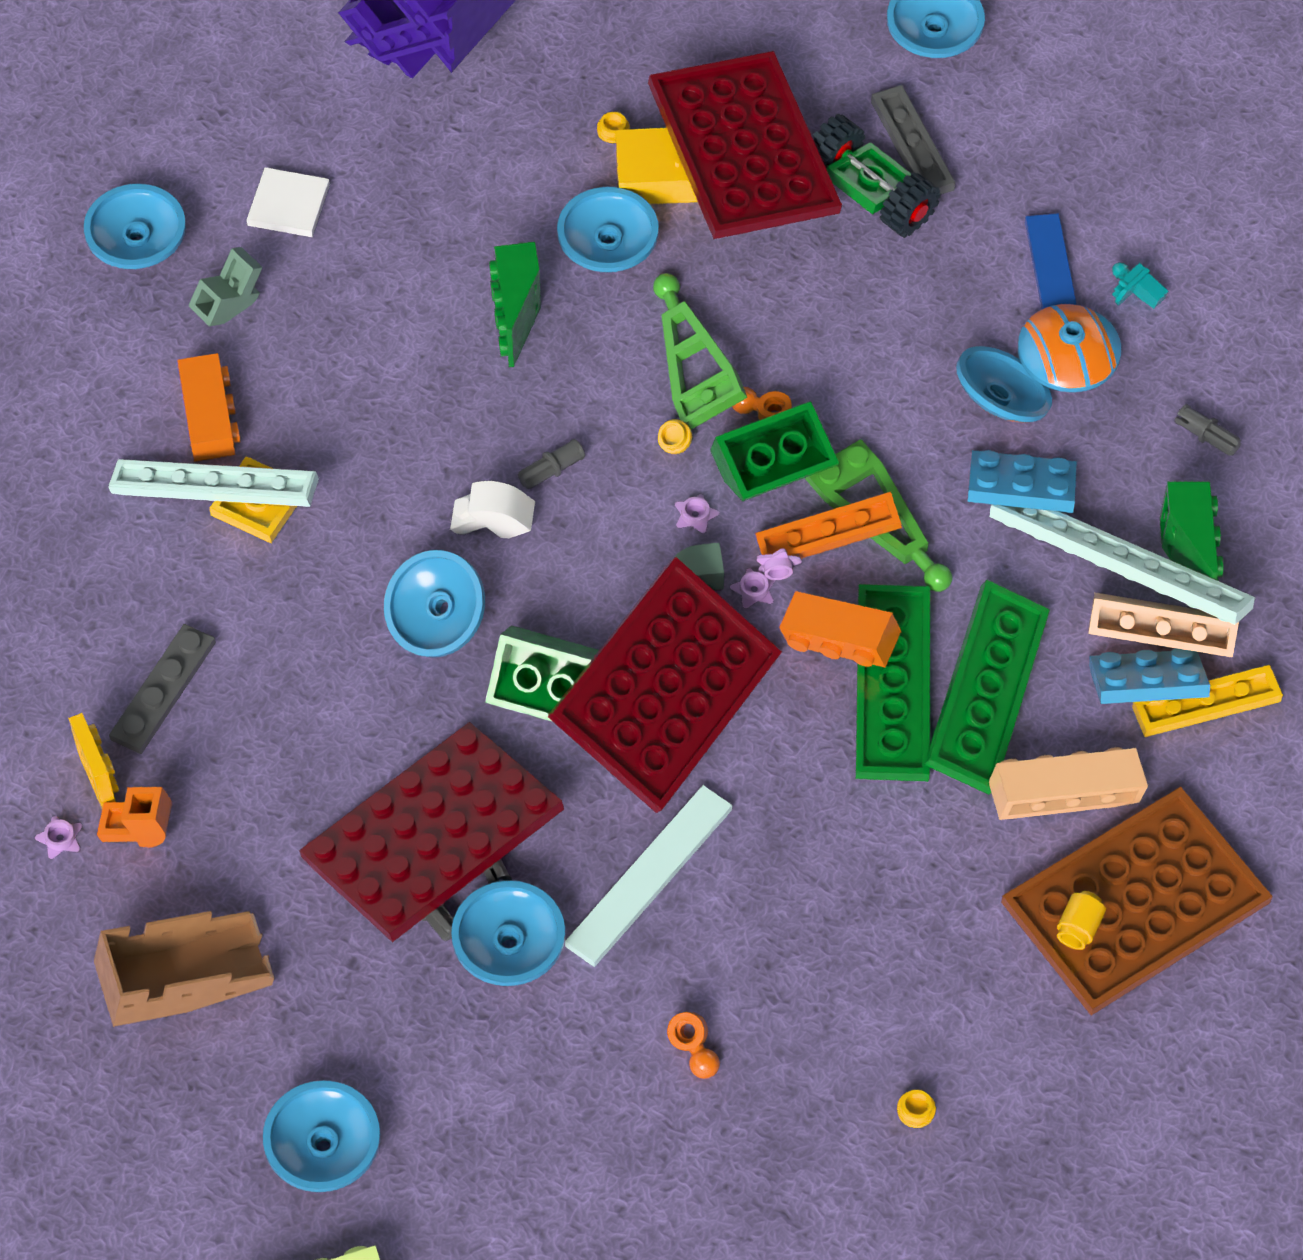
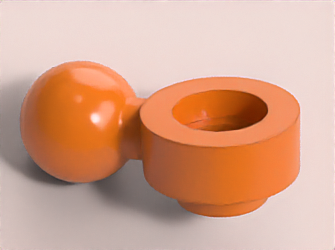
(764, 405)
(703, 1061)

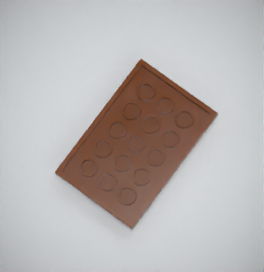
(1165, 894)

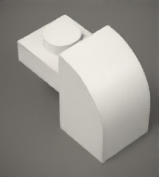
(493, 506)

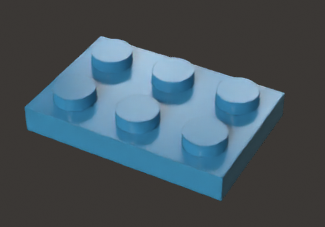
(1022, 481)
(1149, 676)

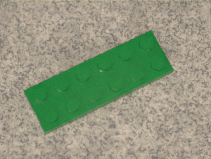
(987, 686)
(896, 698)

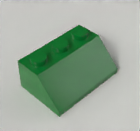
(773, 452)
(534, 671)

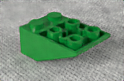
(515, 295)
(1189, 527)

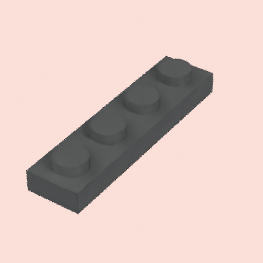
(911, 137)
(162, 689)

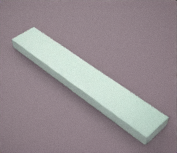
(214, 482)
(648, 876)

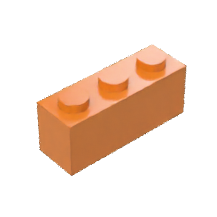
(208, 407)
(840, 629)

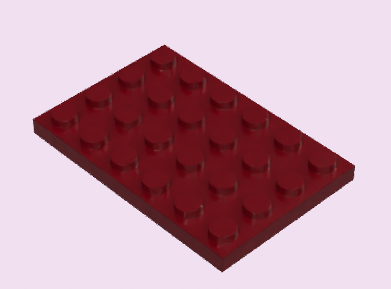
(744, 144)
(665, 684)
(431, 831)

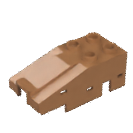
(179, 965)

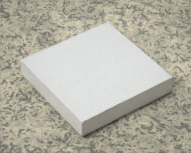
(288, 202)

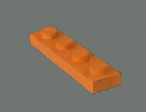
(832, 528)

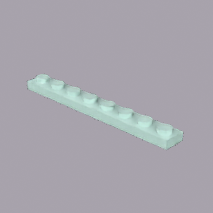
(1129, 560)

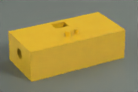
(651, 166)

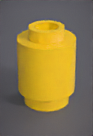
(1080, 920)

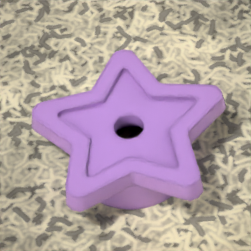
(695, 504)
(777, 565)
(753, 579)
(56, 828)

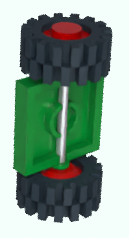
(874, 177)

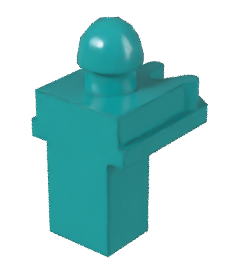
(1137, 282)

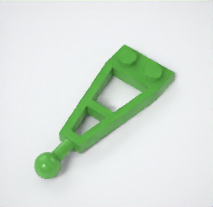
(713, 394)
(858, 463)

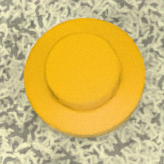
(609, 124)
(674, 436)
(916, 1108)

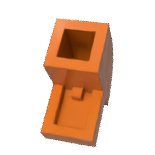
(139, 819)

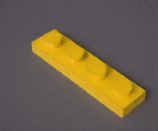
(1227, 697)

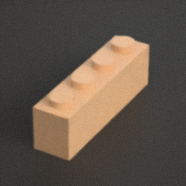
(1161, 625)
(1067, 783)

